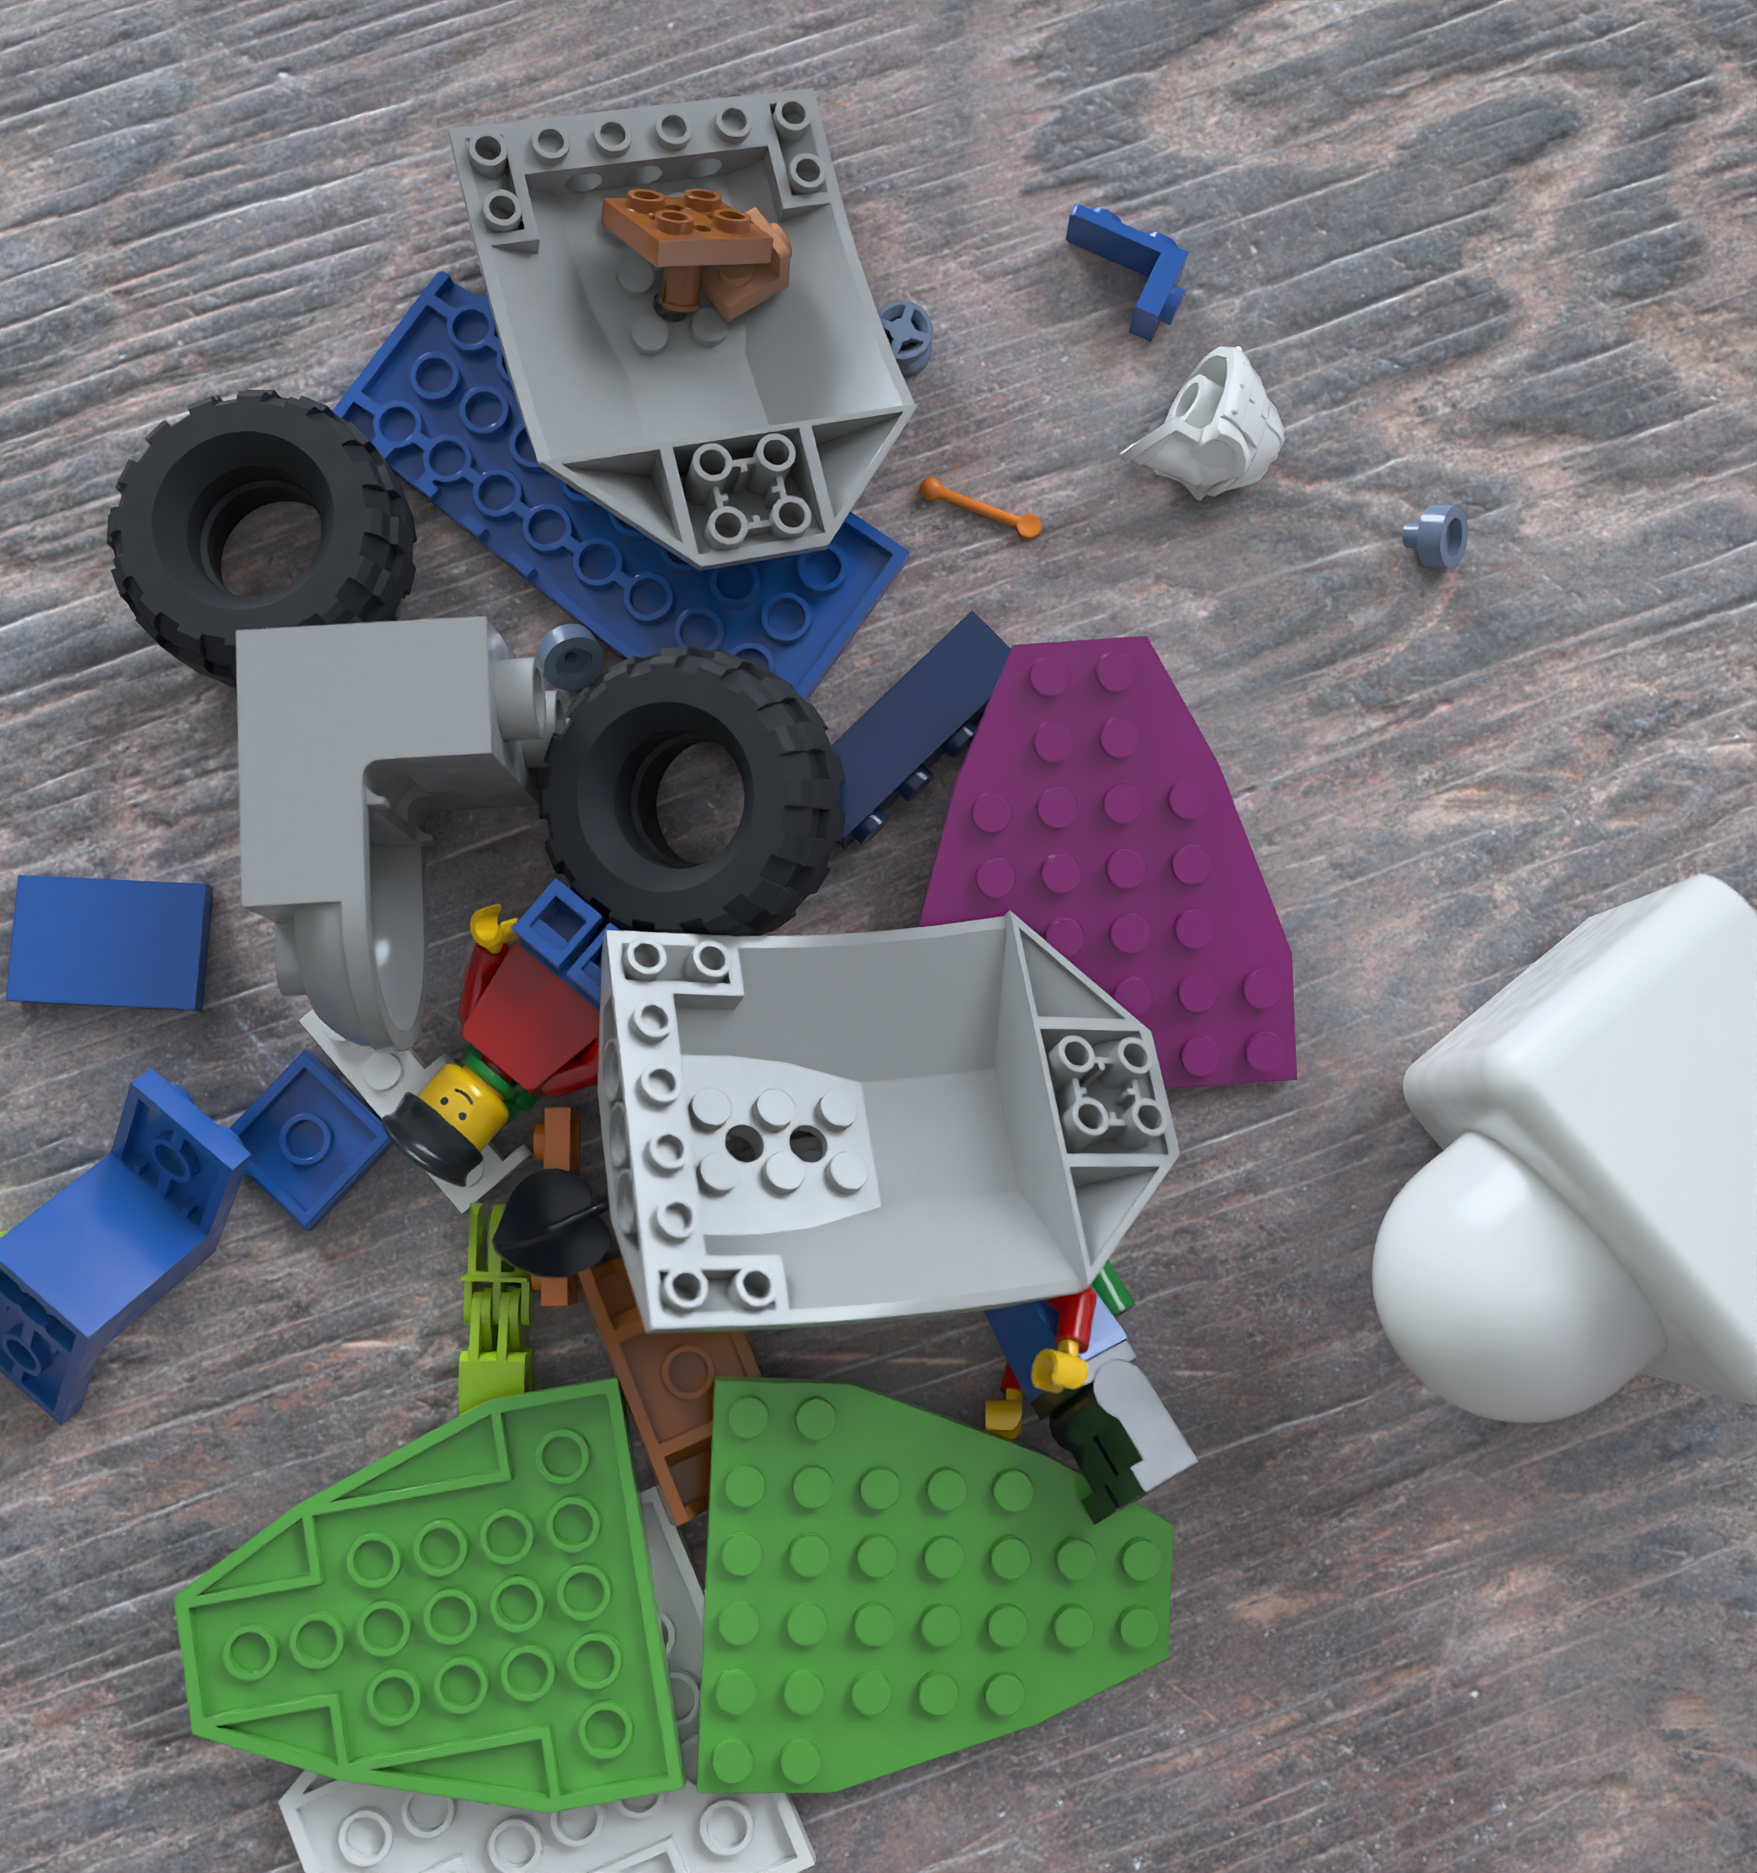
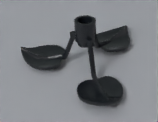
(552, 1226)

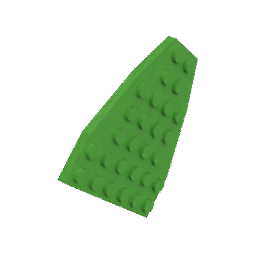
(901, 1588)
(453, 1618)

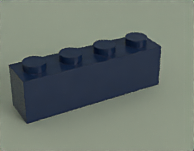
(916, 724)

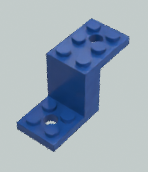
(114, 1242)

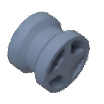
(904, 324)

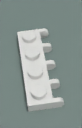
(383, 1082)

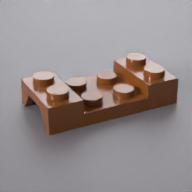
(665, 1385)

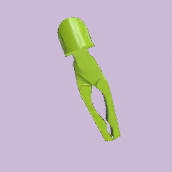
(498, 1320)

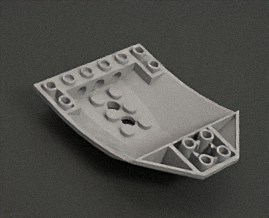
(700, 427)
(969, 1105)

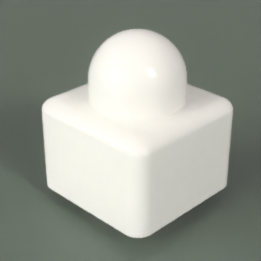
(1589, 1172)

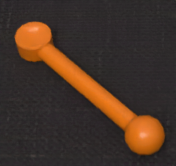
(1026, 526)

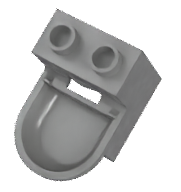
(340, 765)

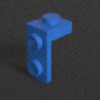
(1142, 252)

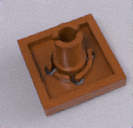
(684, 236)

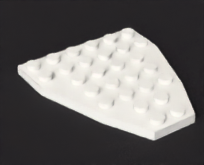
(392, 1830)

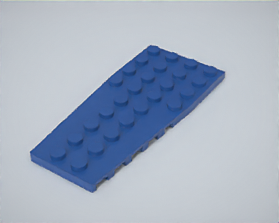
(452, 429)

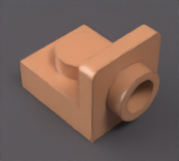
(743, 286)

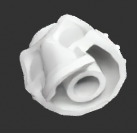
(1217, 429)

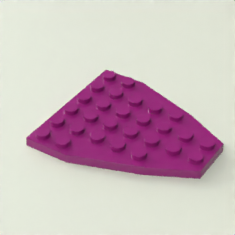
(1123, 850)

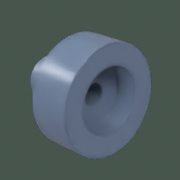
(1438, 536)
(571, 657)

